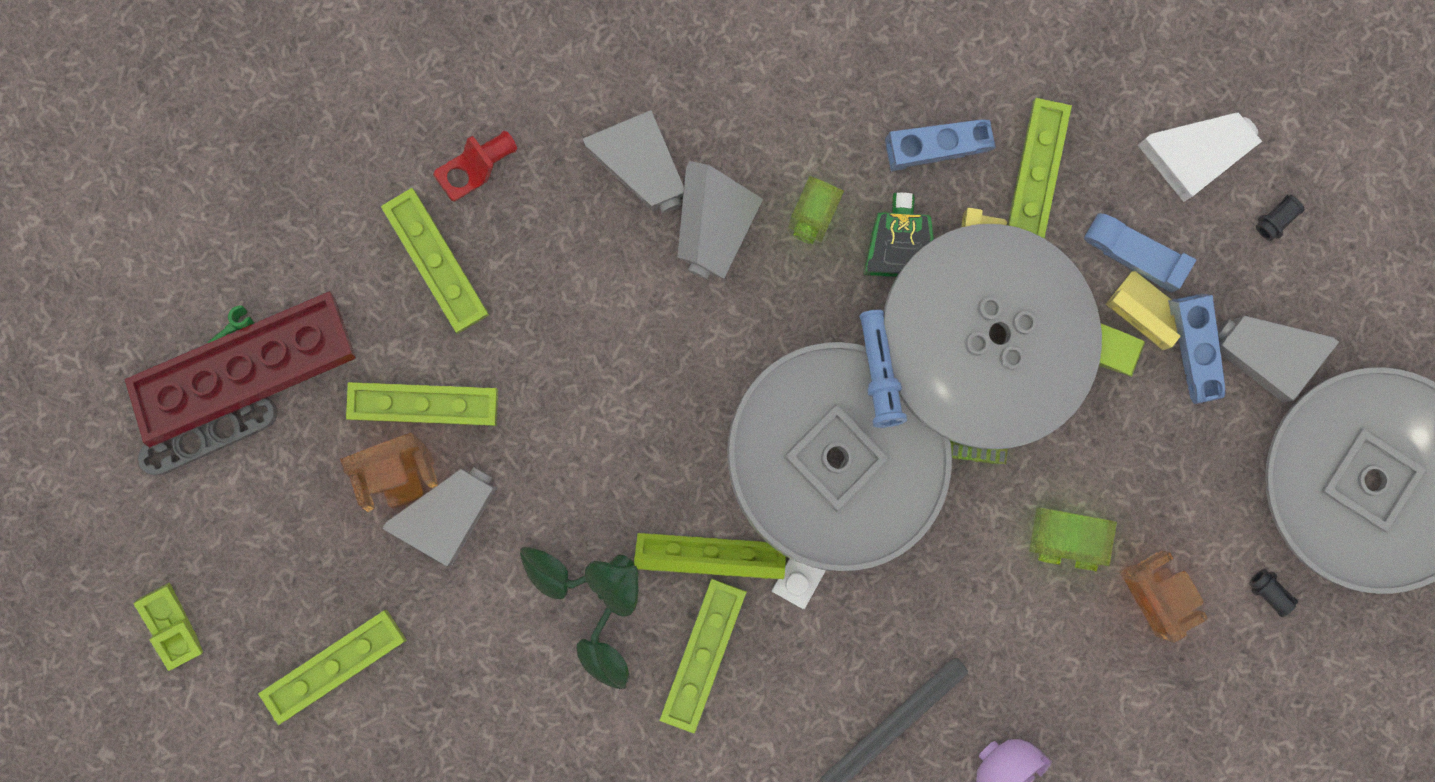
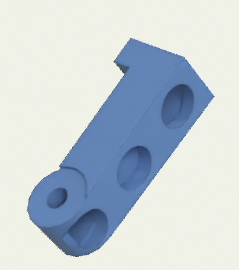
(938, 143)
(1139, 252)
(1199, 346)

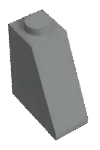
(639, 160)
(713, 220)
(1274, 354)
(445, 515)

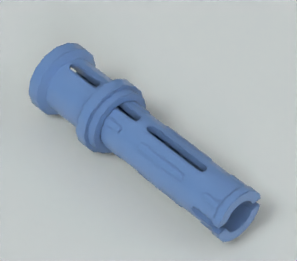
(883, 386)

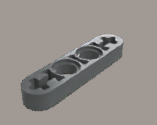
(209, 439)

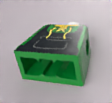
(897, 237)

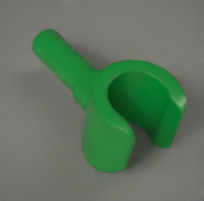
(233, 317)

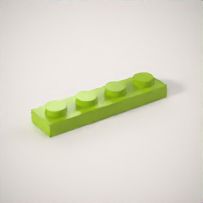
(1039, 166)
(435, 260)
(422, 404)
(708, 556)
(703, 656)
(332, 667)

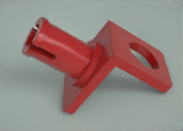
(476, 162)

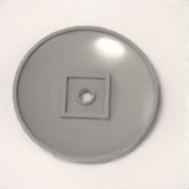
(942, 345)
(1318, 486)
(800, 503)

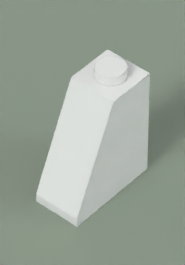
(1200, 151)

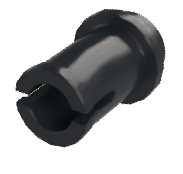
(1273, 224)
(1266, 585)

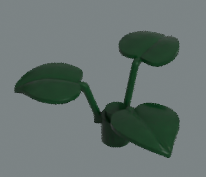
(615, 585)

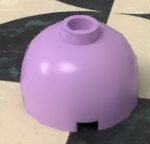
(1011, 762)

